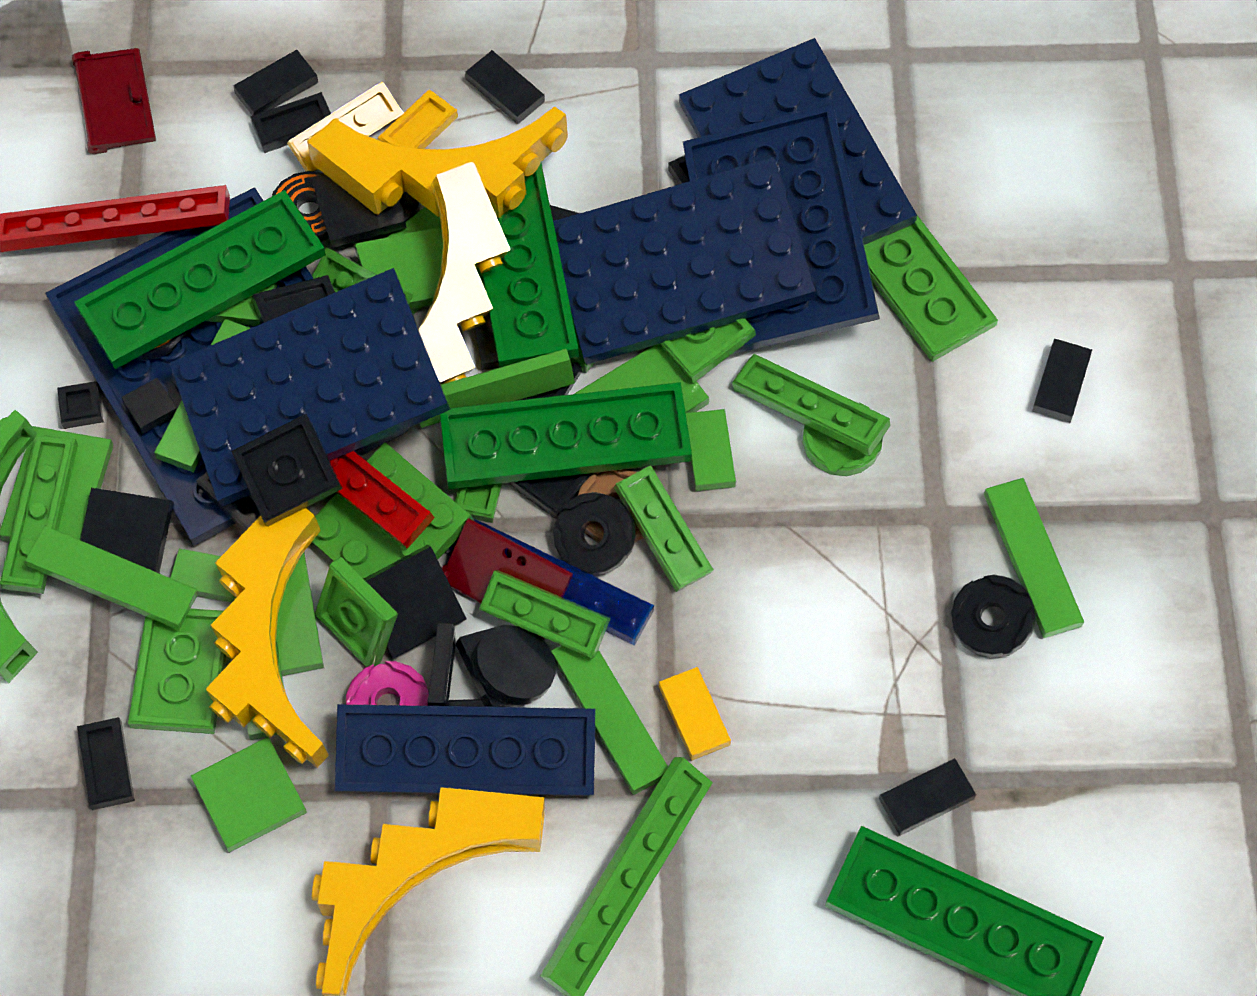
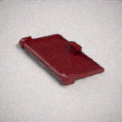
(108, 90)
(483, 552)

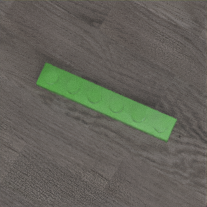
(626, 879)

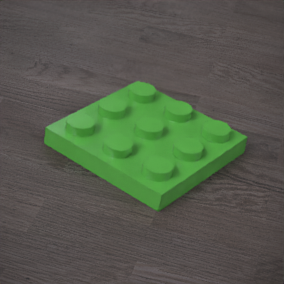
(367, 546)

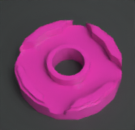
(388, 679)

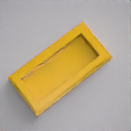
(420, 122)
(694, 713)

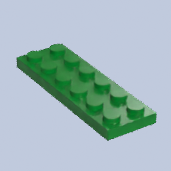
(199, 279)
(529, 288)
(565, 435)
(962, 919)

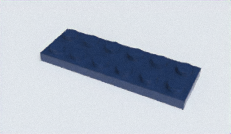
(465, 749)

